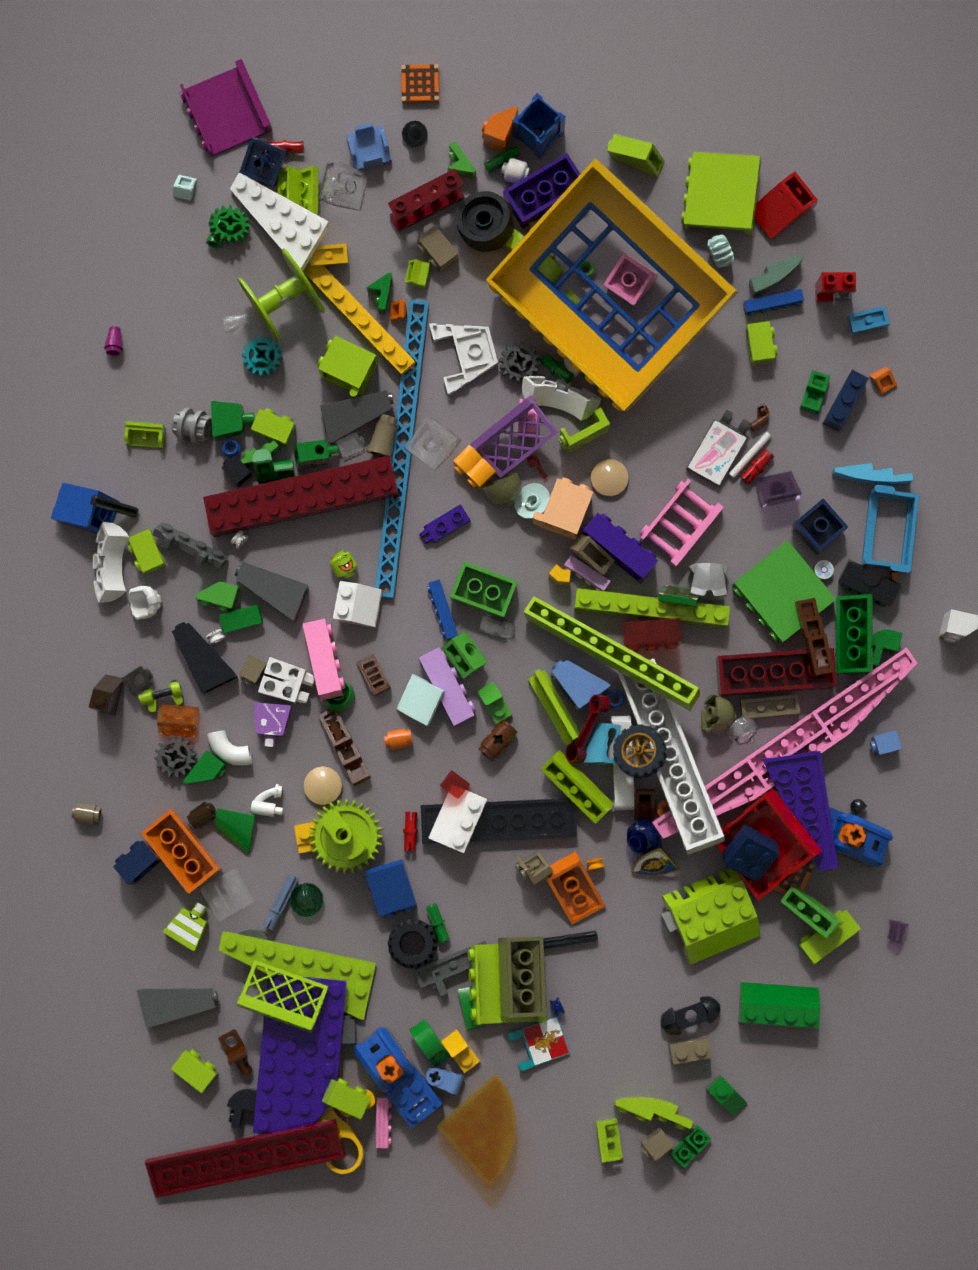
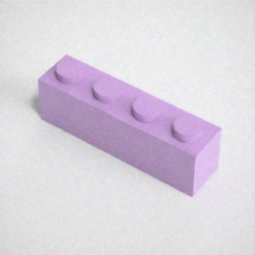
(444, 677)

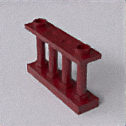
(426, 200)

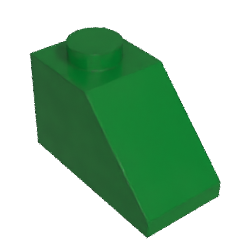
(206, 769)
(726, 1095)

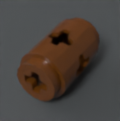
(493, 750)

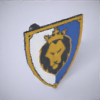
(654, 864)

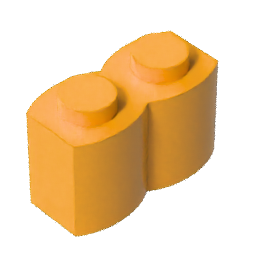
(474, 467)

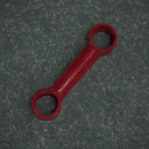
(577, 752)

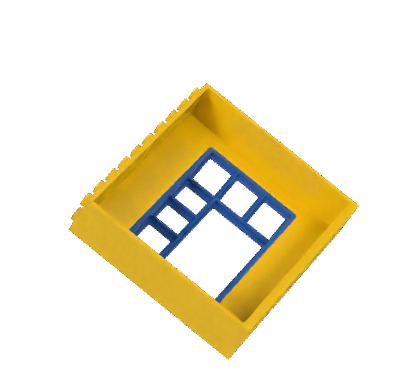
(572, 329)

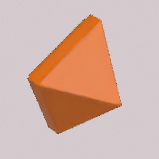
(398, 310)

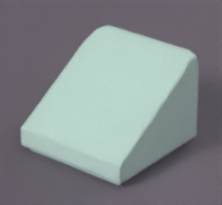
(184, 187)

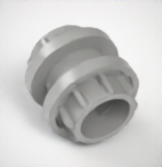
(196, 427)

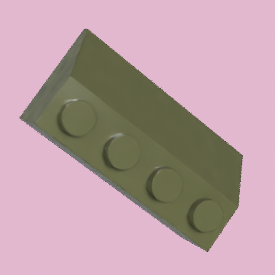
(521, 977)

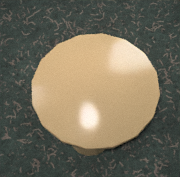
(609, 477)
(322, 785)

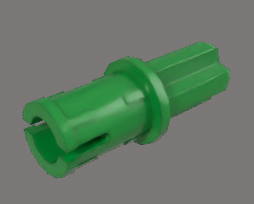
(498, 160)
(557, 368)
(437, 922)

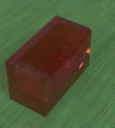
(455, 784)

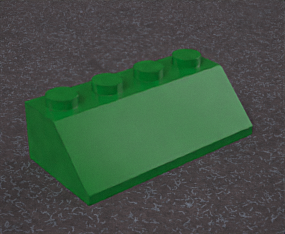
(854, 634)
(779, 1005)

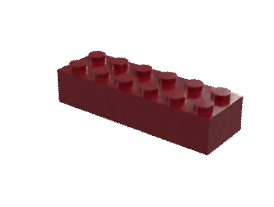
(770, 673)

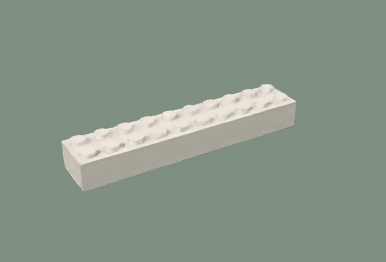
(679, 774)

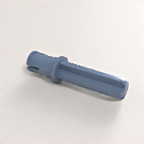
(280, 902)

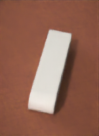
(622, 782)

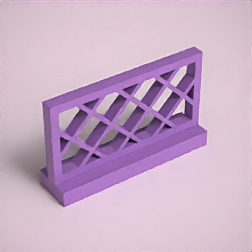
(506, 422)

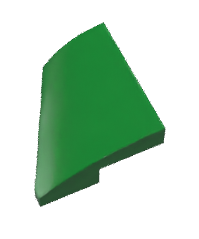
(236, 827)

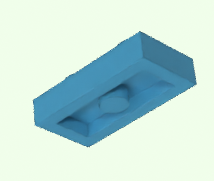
(868, 320)

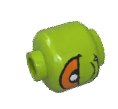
(343, 564)

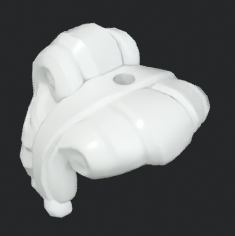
(144, 602)

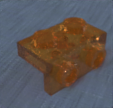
(178, 720)

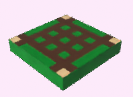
(678, 595)

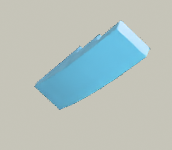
(865, 474)

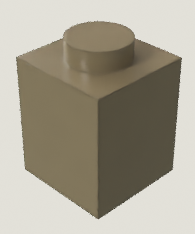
(252, 670)

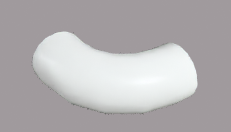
(226, 751)

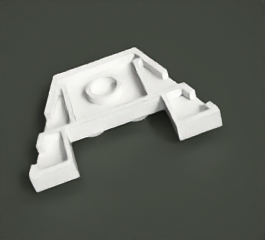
(474, 352)

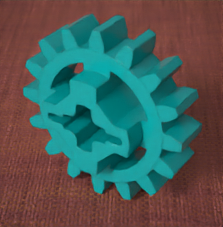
(257, 361)

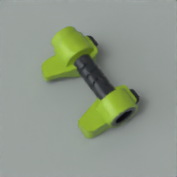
(149, 696)

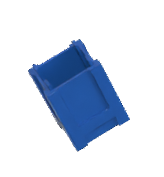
(538, 116)

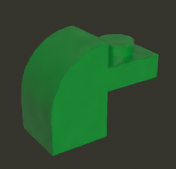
(887, 641)
(429, 1042)

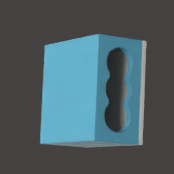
(601, 744)

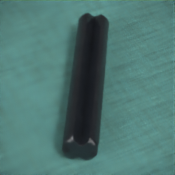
(114, 506)
(570, 939)

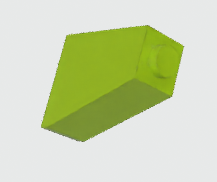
(636, 154)

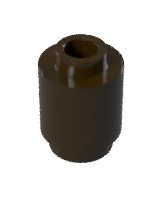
(201, 814)

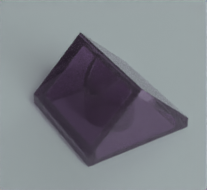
(777, 489)

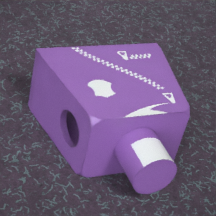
(271, 721)

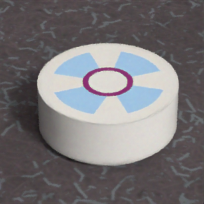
(823, 569)

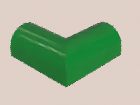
(270, 471)

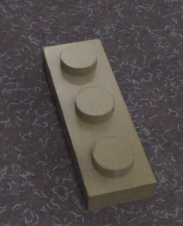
(770, 706)

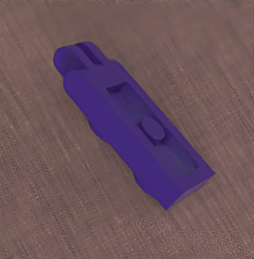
(445, 524)

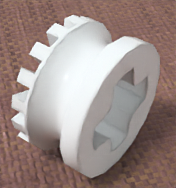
(239, 538)
(215, 637)

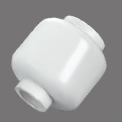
(515, 170)

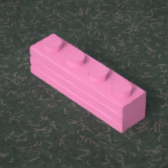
(382, 1122)

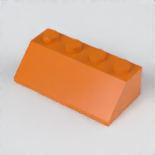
(181, 851)

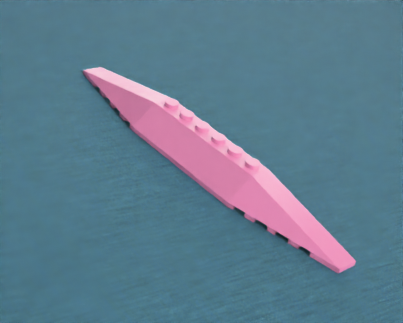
(811, 734)

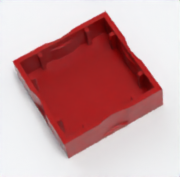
(774, 819)

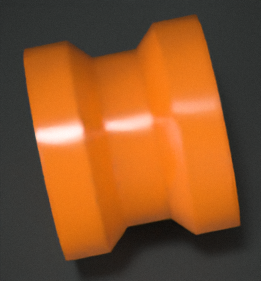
(662, 810)

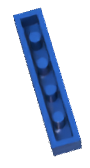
(773, 302)
(442, 609)

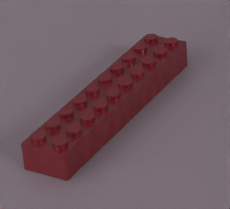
(301, 496)

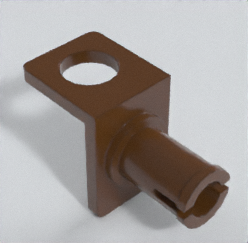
(236, 1053)

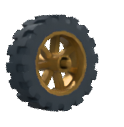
(652, 765)

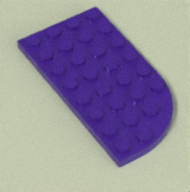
(298, 1063)

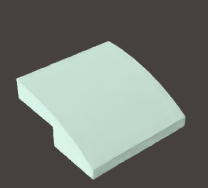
(420, 699)

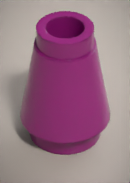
(114, 341)

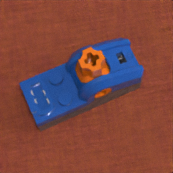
(859, 838)
(397, 1076)

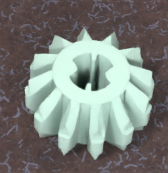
(720, 251)

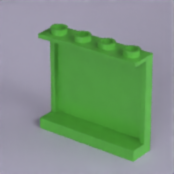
(774, 588)

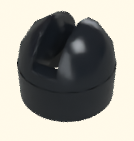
(857, 806)

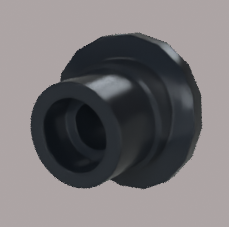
(414, 133)

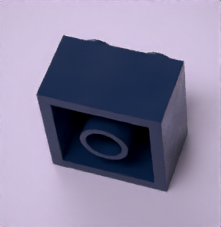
(819, 526)
(751, 853)
(137, 862)

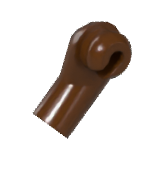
(762, 417)

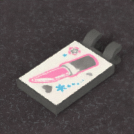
(718, 450)

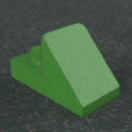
(463, 165)
(494, 702)

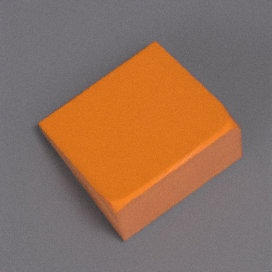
(883, 380)

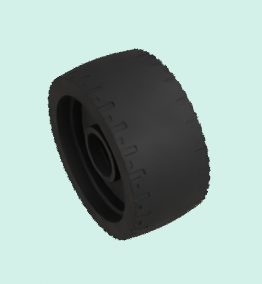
(483, 208)

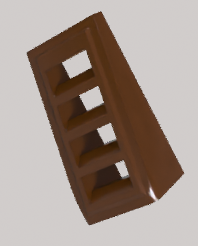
(375, 691)

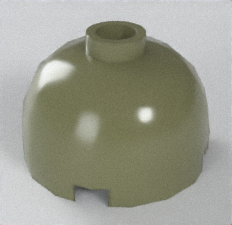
(504, 490)
(718, 715)

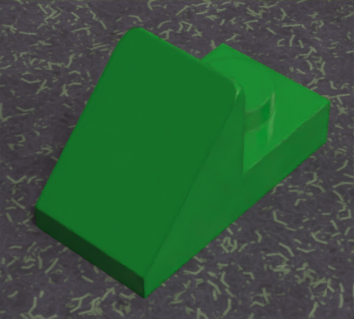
(381, 287)

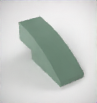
(774, 275)

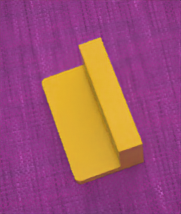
(330, 255)

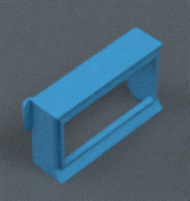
(889, 492)

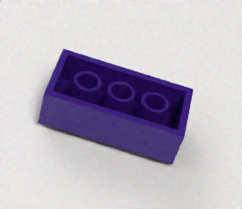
(540, 190)
(619, 546)

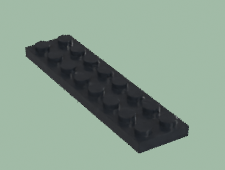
(514, 820)

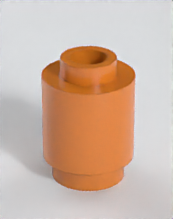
(398, 739)

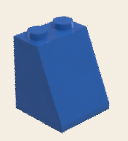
(75, 510)
(391, 888)

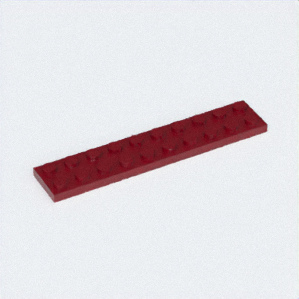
(245, 1158)

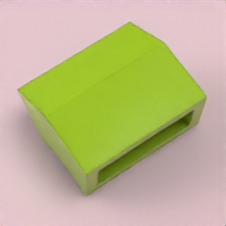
(417, 273)

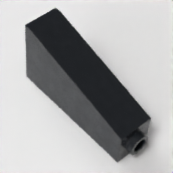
(203, 661)

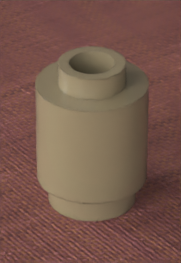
(86, 813)

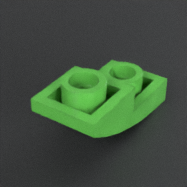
(272, 447)

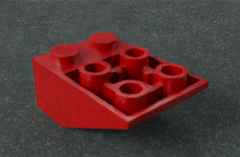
(784, 205)

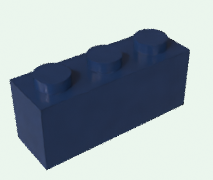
(845, 400)

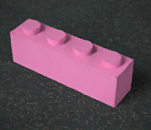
(323, 659)

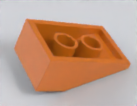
(574, 888)

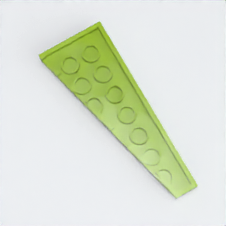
(306, 963)

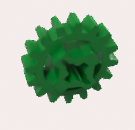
(229, 225)

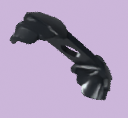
(675, 1021)

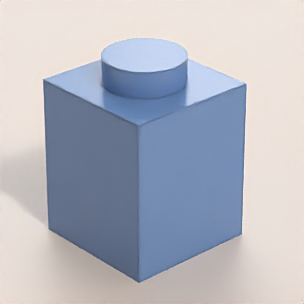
(885, 743)

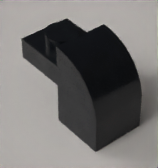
(241, 1100)

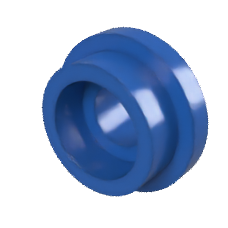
(231, 442)
(619, 694)

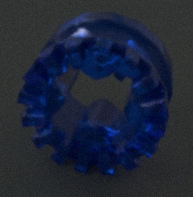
(557, 1006)

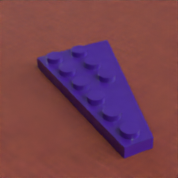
(804, 791)

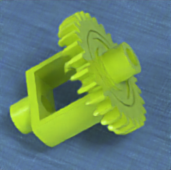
(360, 840)

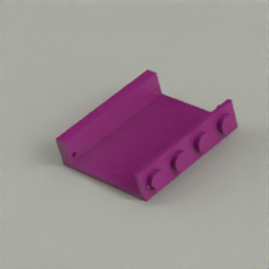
(226, 110)

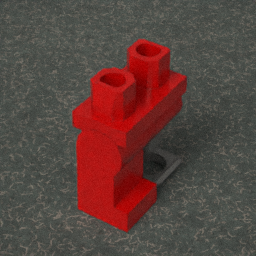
(833, 283)

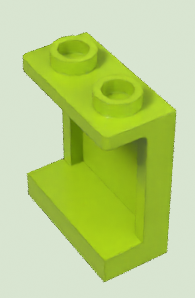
(587, 435)

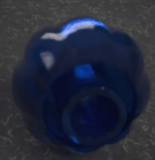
(643, 836)

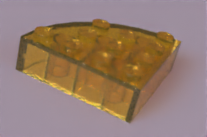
(483, 1128)

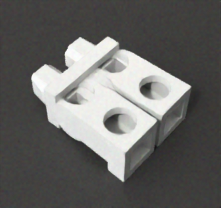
(291, 683)

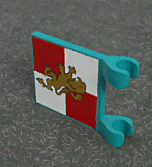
(543, 1041)

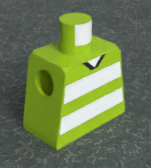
(188, 927)

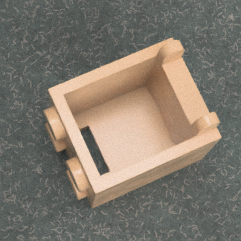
(565, 509)

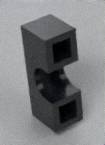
(883, 592)

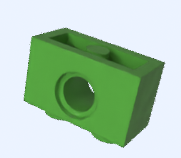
(464, 655)

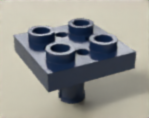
(251, 165)

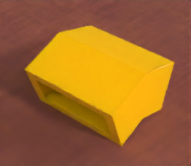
(559, 576)

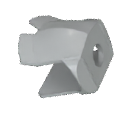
(708, 580)

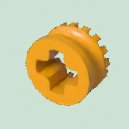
(595, 863)

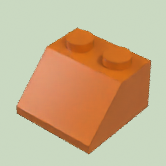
(498, 129)

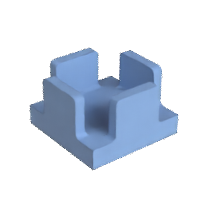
(368, 147)

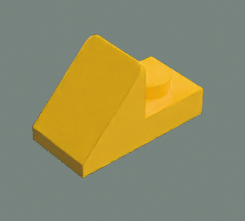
(460, 1051)

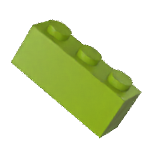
(817, 946)

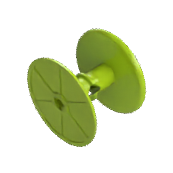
(290, 288)

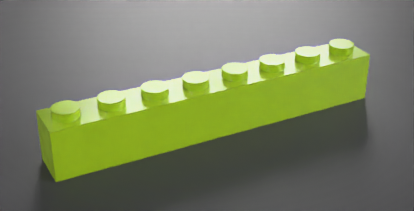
(650, 608)

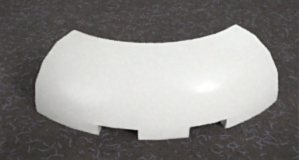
(561, 396)
(108, 562)

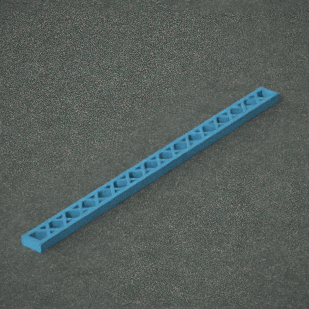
(406, 463)

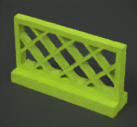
(554, 707)
(277, 1013)

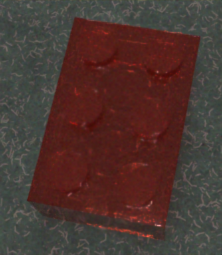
(651, 634)

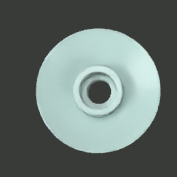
(530, 494)

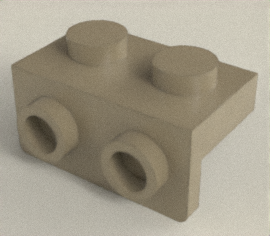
(534, 868)

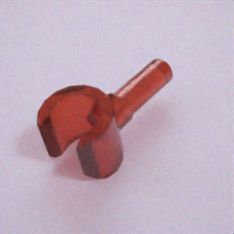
(534, 461)

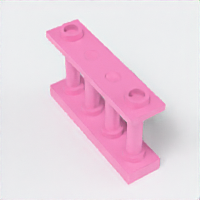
(687, 540)

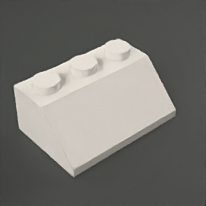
(458, 820)

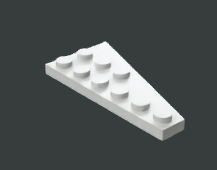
(282, 219)

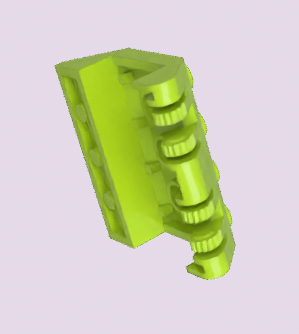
(713, 915)

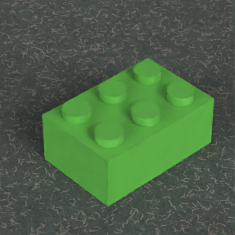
(483, 590)

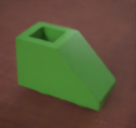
(219, 595)

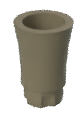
(383, 436)

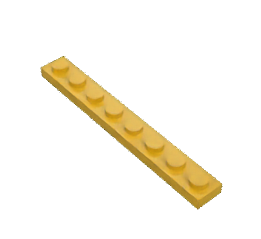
(359, 318)

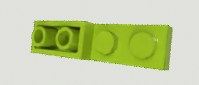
(646, 1106)

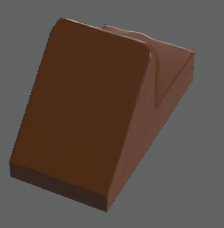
(644, 804)

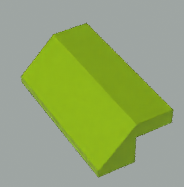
(300, 186)

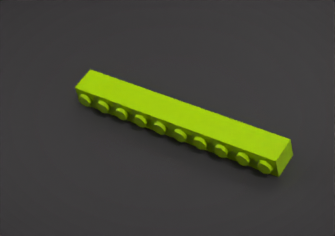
(612, 653)

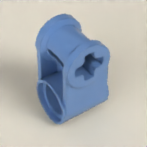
(448, 1080)

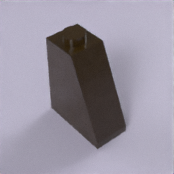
(106, 695)

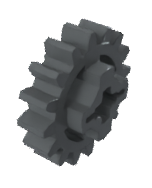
(513, 365)
(172, 765)

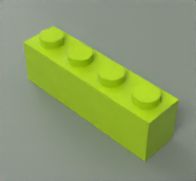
(577, 786)

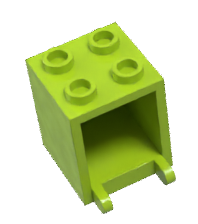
(347, 366)

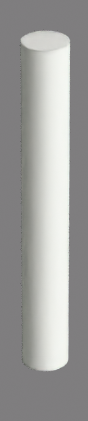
(750, 454)

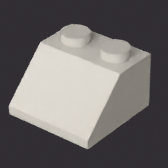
(357, 604)
(957, 625)

